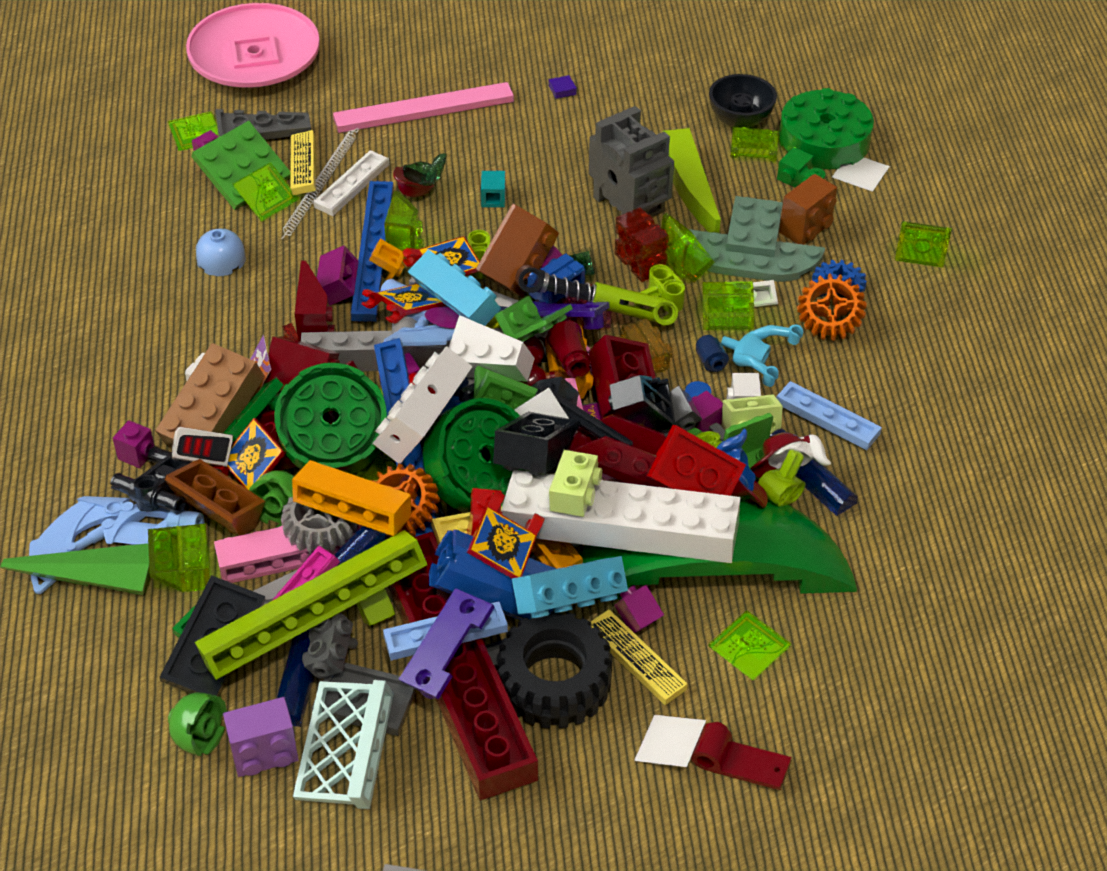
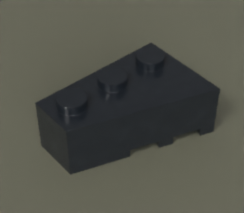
(644, 402)

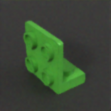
(523, 320)
(501, 388)
(757, 432)

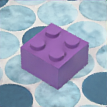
(261, 737)

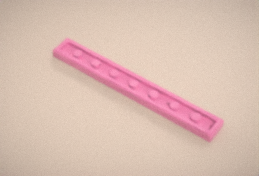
(423, 107)

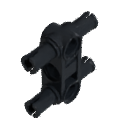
(150, 488)

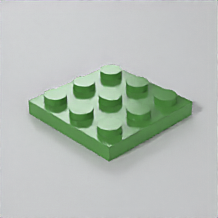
(235, 157)

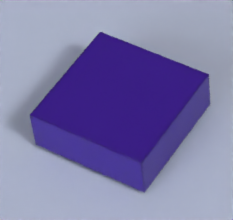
(562, 86)

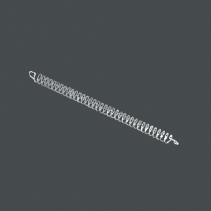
(318, 177)

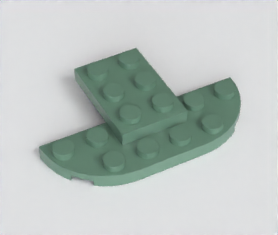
(753, 247)

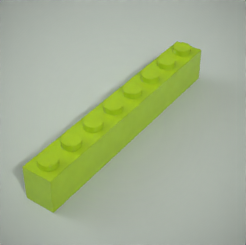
(310, 604)

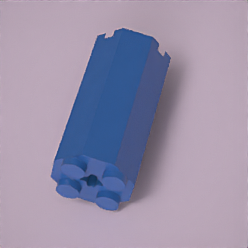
(472, 576)

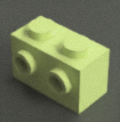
(744, 409)
(574, 483)

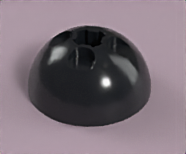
(742, 100)

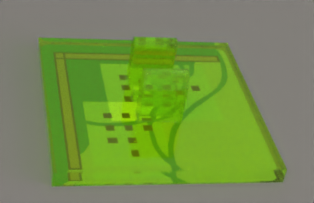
(191, 127)
(265, 191)
(749, 645)

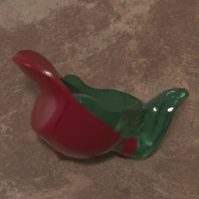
(419, 177)

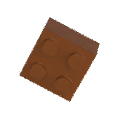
(808, 209)

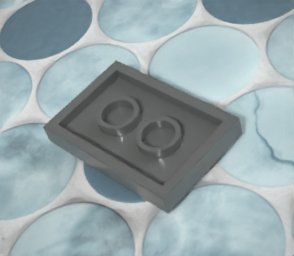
(352, 673)

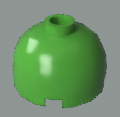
(275, 489)
(196, 722)

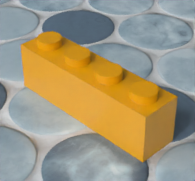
(351, 498)

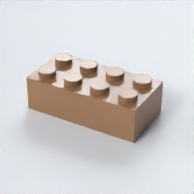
(212, 394)

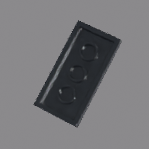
(217, 607)

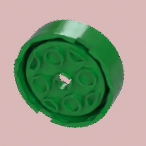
(344, 443)
(454, 447)

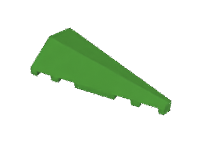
(111, 567)

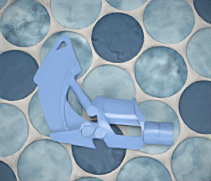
(422, 333)
(119, 525)

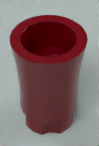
(569, 347)

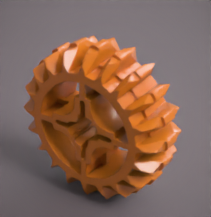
(831, 286)
(410, 481)

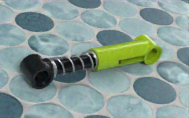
(599, 292)

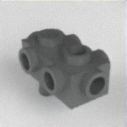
(329, 646)

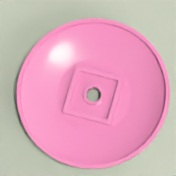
(225, 45)

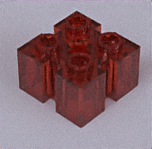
(640, 242)

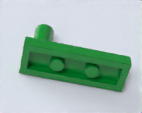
(265, 396)

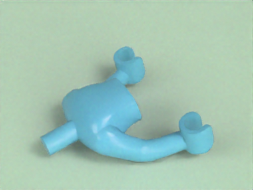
(754, 352)

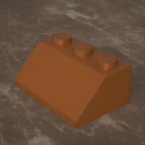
(518, 242)
(217, 496)

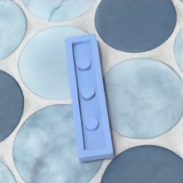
(829, 415)
(406, 638)

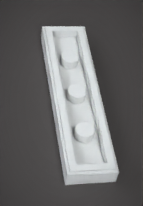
(351, 183)

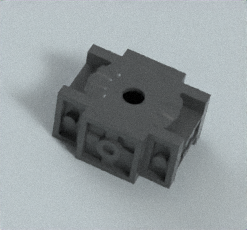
(630, 164)

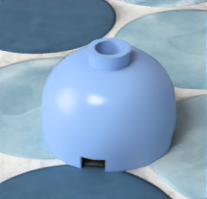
(220, 252)

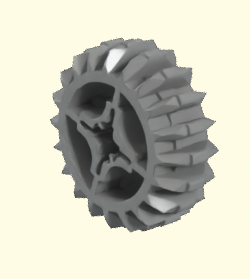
(315, 528)

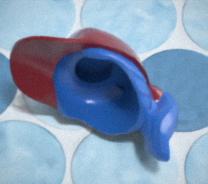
(746, 484)

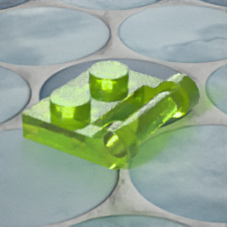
(754, 143)

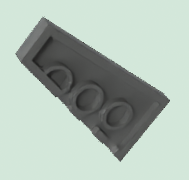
(268, 125)

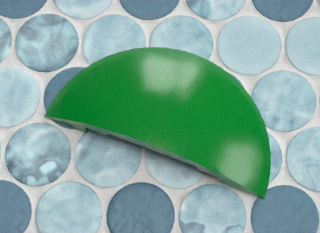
(767, 542)

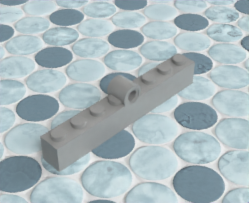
(360, 345)

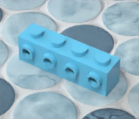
(454, 289)
(570, 585)

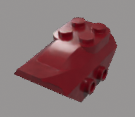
(617, 459)

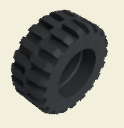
(561, 638)

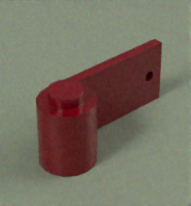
(721, 755)

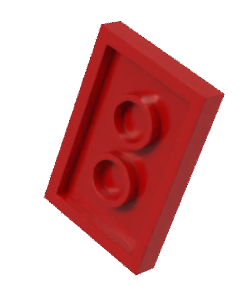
(694, 465)

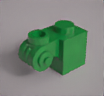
(797, 167)

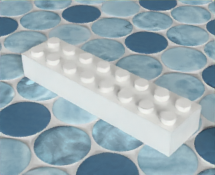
(632, 518)

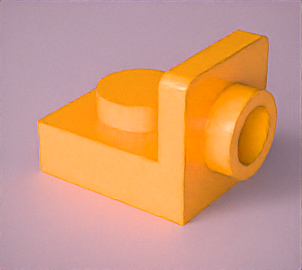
(388, 258)

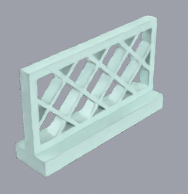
(369, 741)

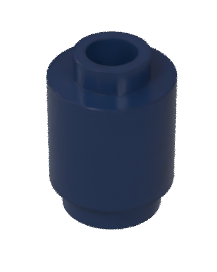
(711, 353)

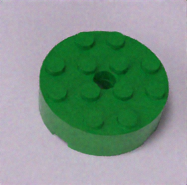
(828, 126)

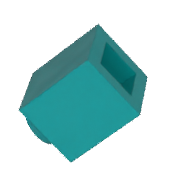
(492, 188)

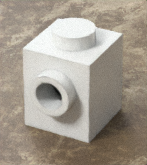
(744, 386)

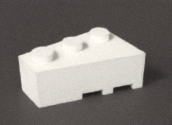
(491, 350)

